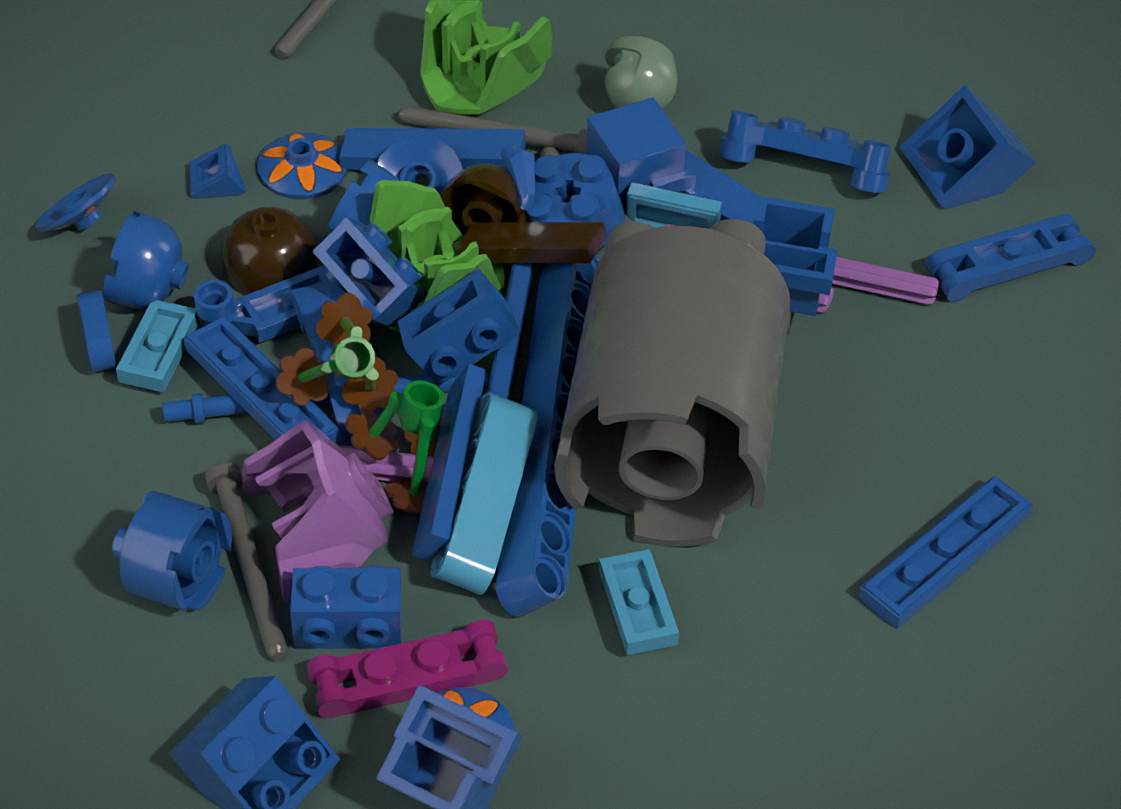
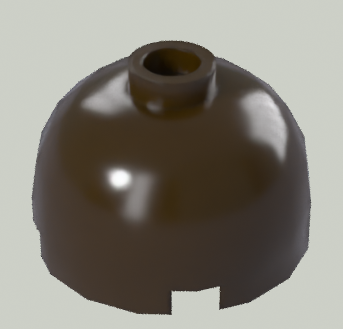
(482, 196)
(266, 249)

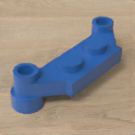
(789, 135)
(260, 313)

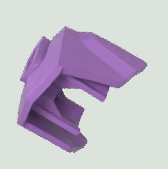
(342, 507)

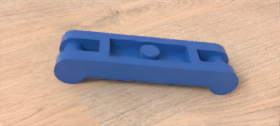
(1009, 255)

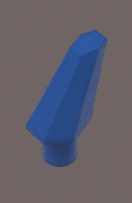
(521, 167)

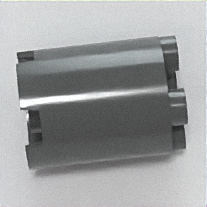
(676, 379)

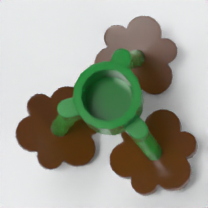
(350, 359)
(420, 418)

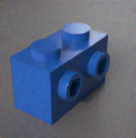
(363, 265)
(458, 327)
(346, 607)

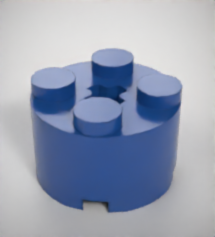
(576, 190)
(173, 551)

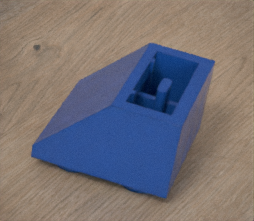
(255, 749)

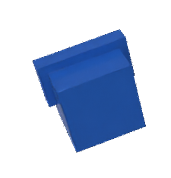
(640, 148)
(798, 247)
(447, 754)

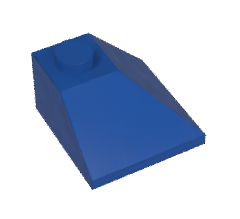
(966, 152)

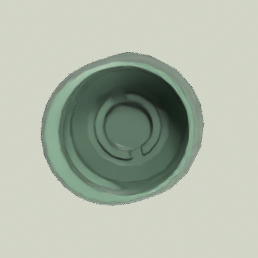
(641, 73)

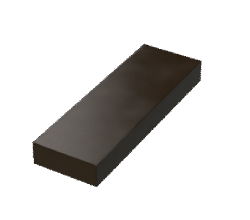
(536, 241)

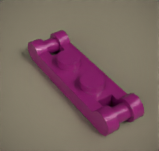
(396, 671)

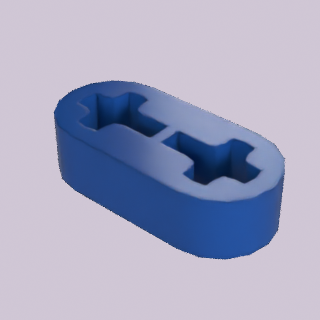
(96, 331)

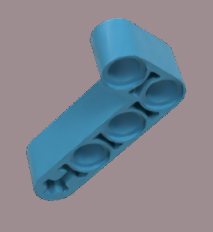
(486, 494)

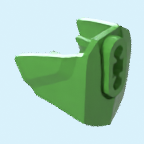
(474, 64)
(428, 237)

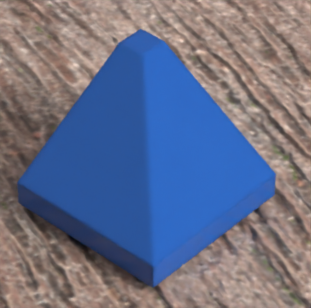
(215, 174)

